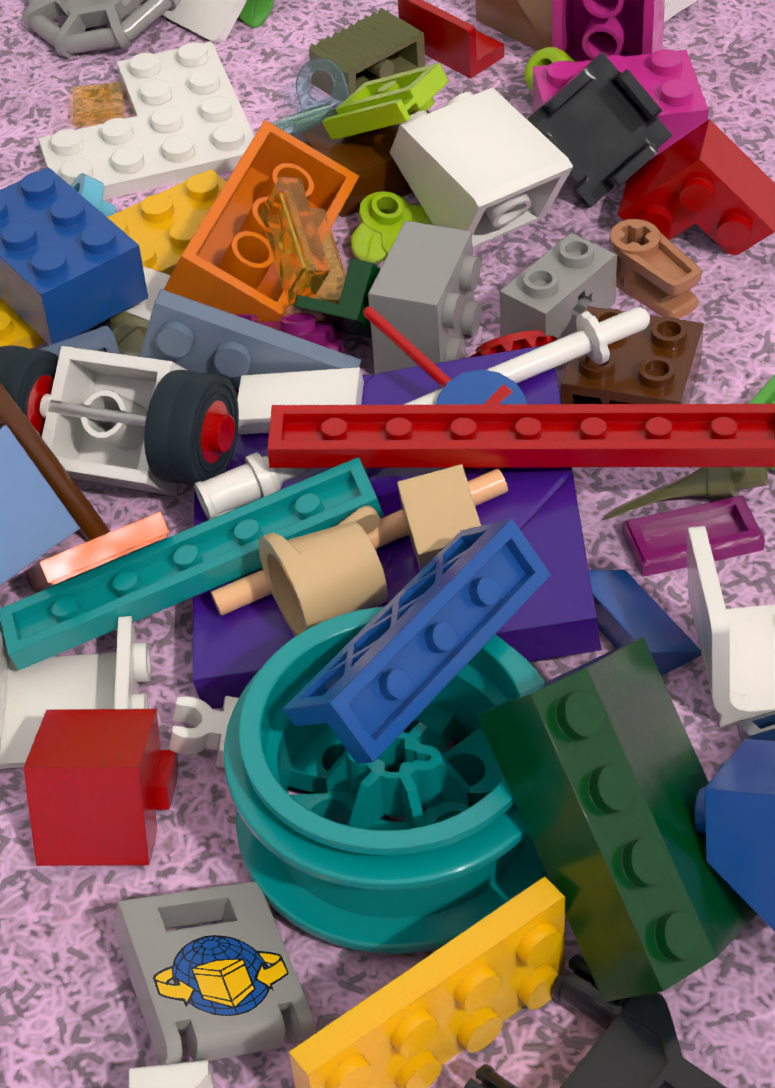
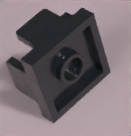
(603, 127)

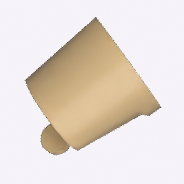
(325, 571)

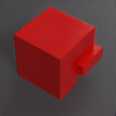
(97, 786)

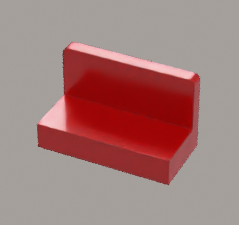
(450, 38)

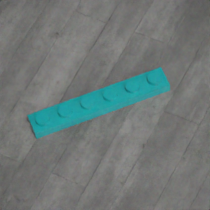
(178, 565)

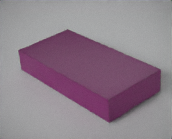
(660, 539)

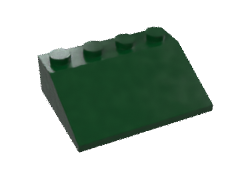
(613, 818)

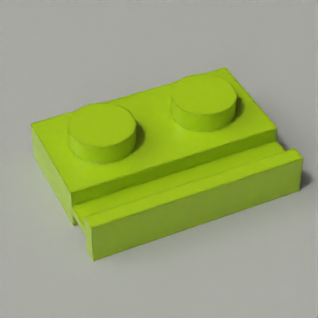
(386, 101)

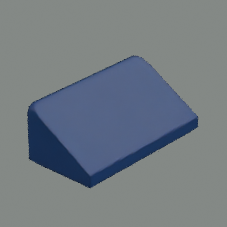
(630, 613)

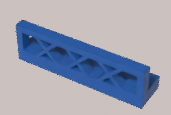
(421, 639)

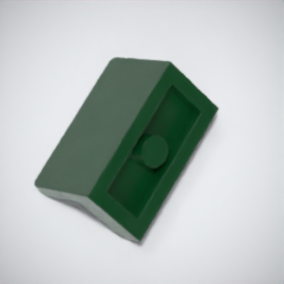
(348, 313)

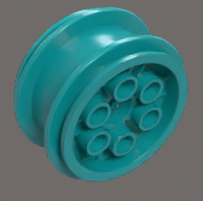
(329, 854)

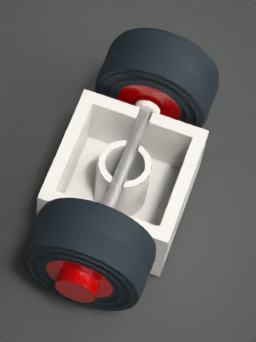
(125, 416)

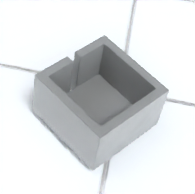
(426, 295)

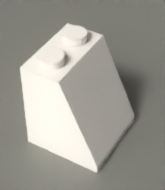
(479, 165)

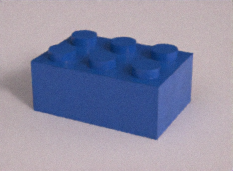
(64, 259)

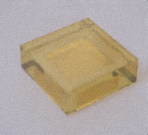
(97, 103)

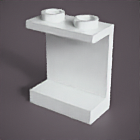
(68, 683)

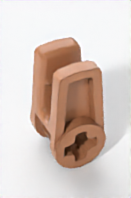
(654, 269)

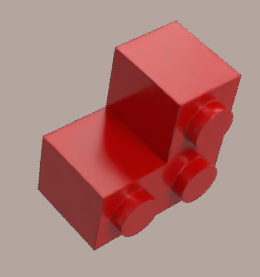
(704, 183)

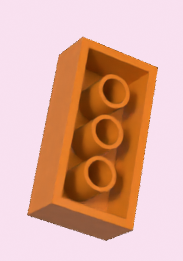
(230, 254)

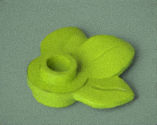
(380, 221)

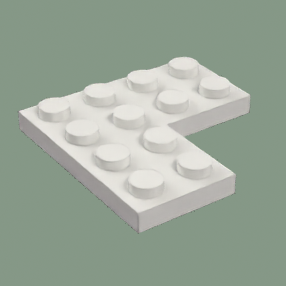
(180, 128)

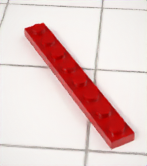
(523, 435)

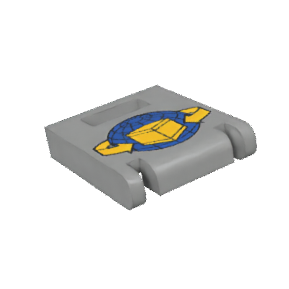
(216, 980)

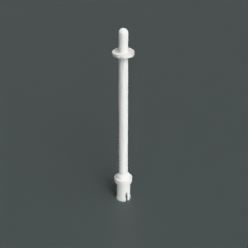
(592, 338)

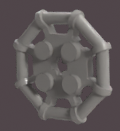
(125, 16)

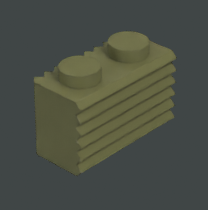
(370, 51)

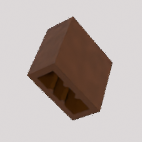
(642, 368)

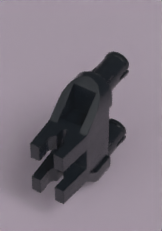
(634, 1050)

